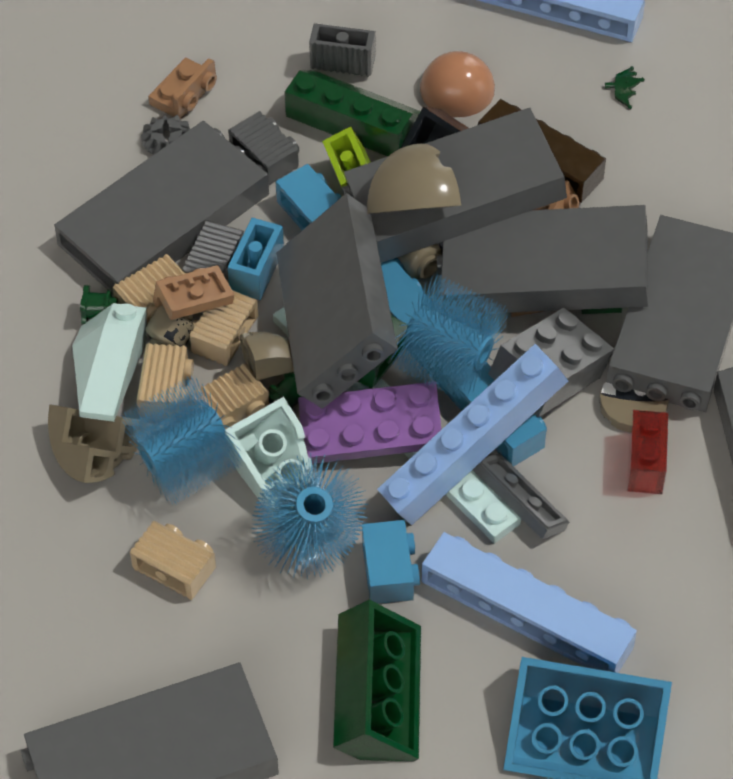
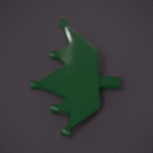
(624, 84)

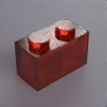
(647, 452)

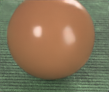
(457, 84)

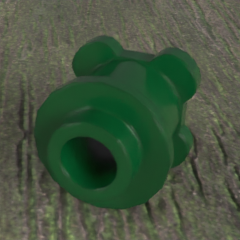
(94, 303)
(286, 389)

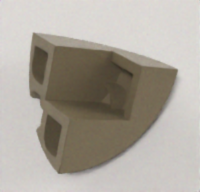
(412, 181)
(266, 354)
(87, 446)

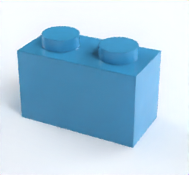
(255, 258)
(388, 561)

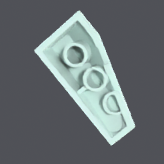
(107, 357)
(265, 443)

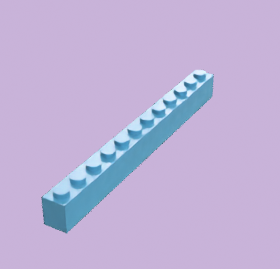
(304, 198)

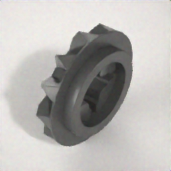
(152, 133)

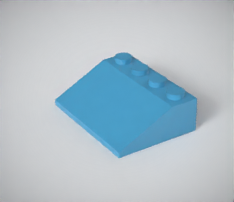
(586, 723)

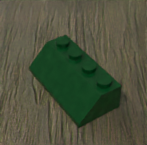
(336, 105)
(377, 684)

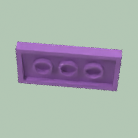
(371, 422)

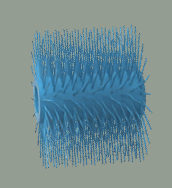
(449, 337)
(181, 440)
(309, 516)

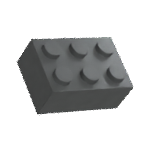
(570, 346)

